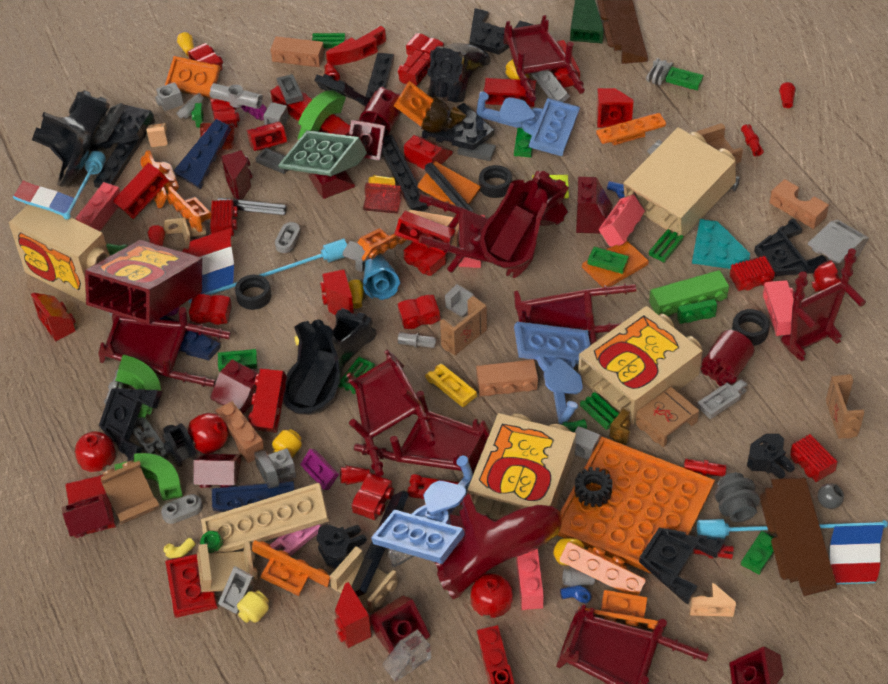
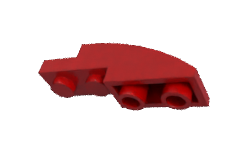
(355, 50)
(494, 656)

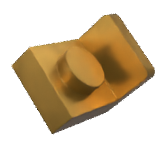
(456, 116)
(619, 427)

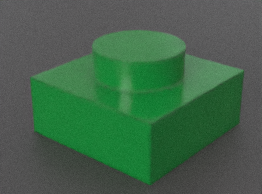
(197, 114)

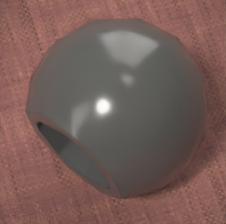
(830, 496)

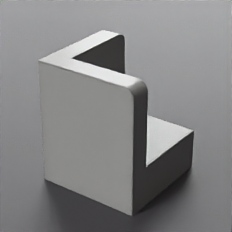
(355, 252)
(457, 300)

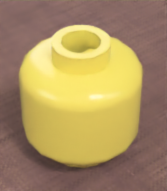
(253, 606)

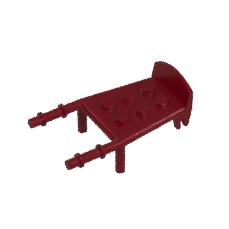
(536, 51)
(469, 235)
(568, 309)
(815, 316)
(155, 344)
(383, 401)
(451, 439)
(615, 650)

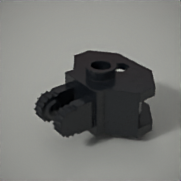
(178, 443)
(769, 456)
(336, 543)

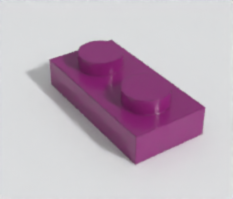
(319, 469)

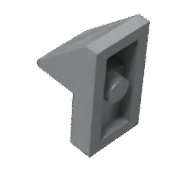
(236, 588)

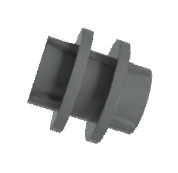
(737, 497)

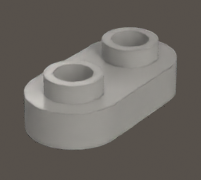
(186, 111)
(285, 240)
(181, 508)

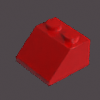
(613, 107)
(423, 151)
(336, 292)
(53, 315)
(351, 618)

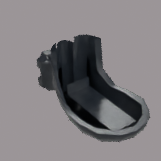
(452, 68)
(72, 135)
(321, 358)

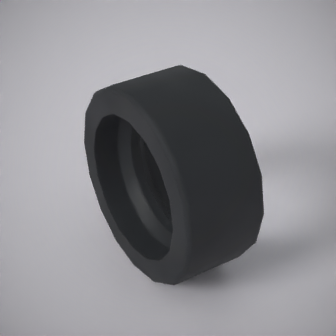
(494, 171)
(251, 281)
(754, 316)

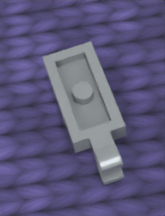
(722, 398)

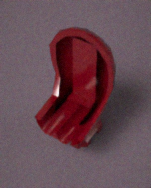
(517, 220)
(492, 542)

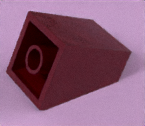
(592, 205)

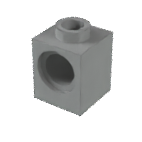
(169, 96)
(276, 113)
(585, 442)
(283, 465)

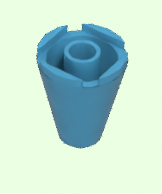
(380, 278)

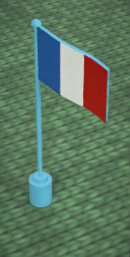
(56, 201)
(219, 262)
(852, 549)

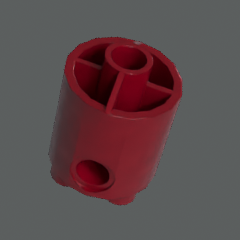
(381, 109)
(727, 357)

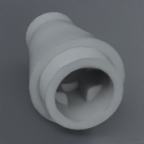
(574, 577)

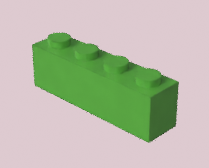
(693, 290)

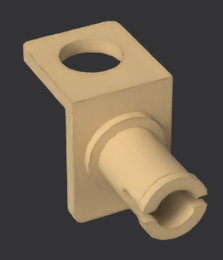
(183, 228)

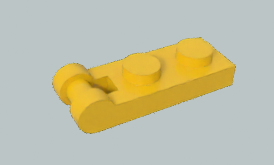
(451, 385)

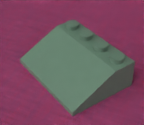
(324, 153)

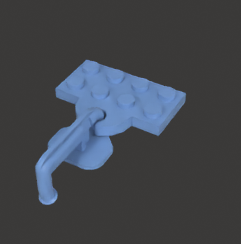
(548, 126)
(557, 353)
(428, 529)

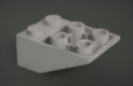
(836, 240)

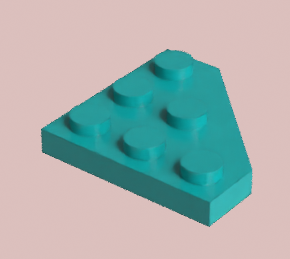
(717, 246)

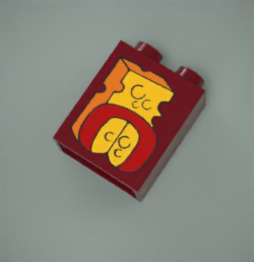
(143, 281)

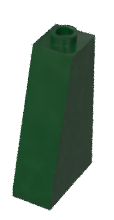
(586, 23)

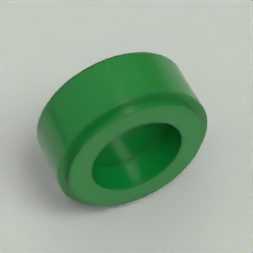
(213, 541)

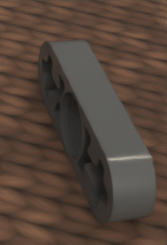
(148, 432)
(266, 469)

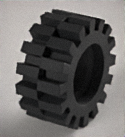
(596, 477)

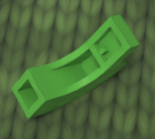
(319, 109)
(139, 376)
(160, 471)

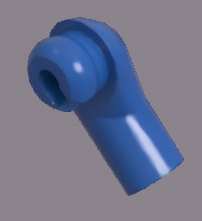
(618, 188)
(577, 592)

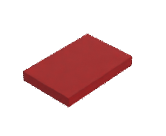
(86, 489)
(186, 587)

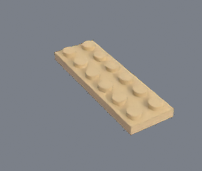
(269, 518)

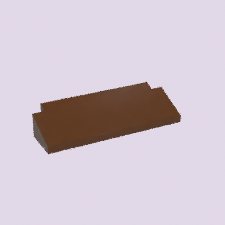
(623, 30)
(799, 540)

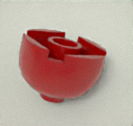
(825, 276)
(208, 432)
(95, 451)
(491, 595)

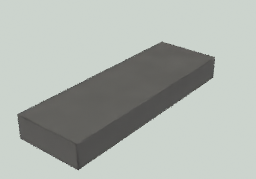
(108, 124)

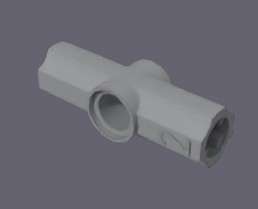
(236, 96)

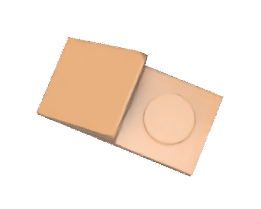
(157, 135)
(716, 605)

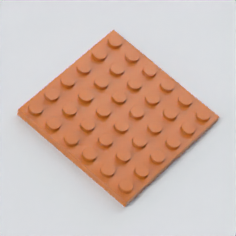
(643, 498)

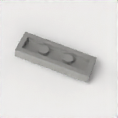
(551, 85)

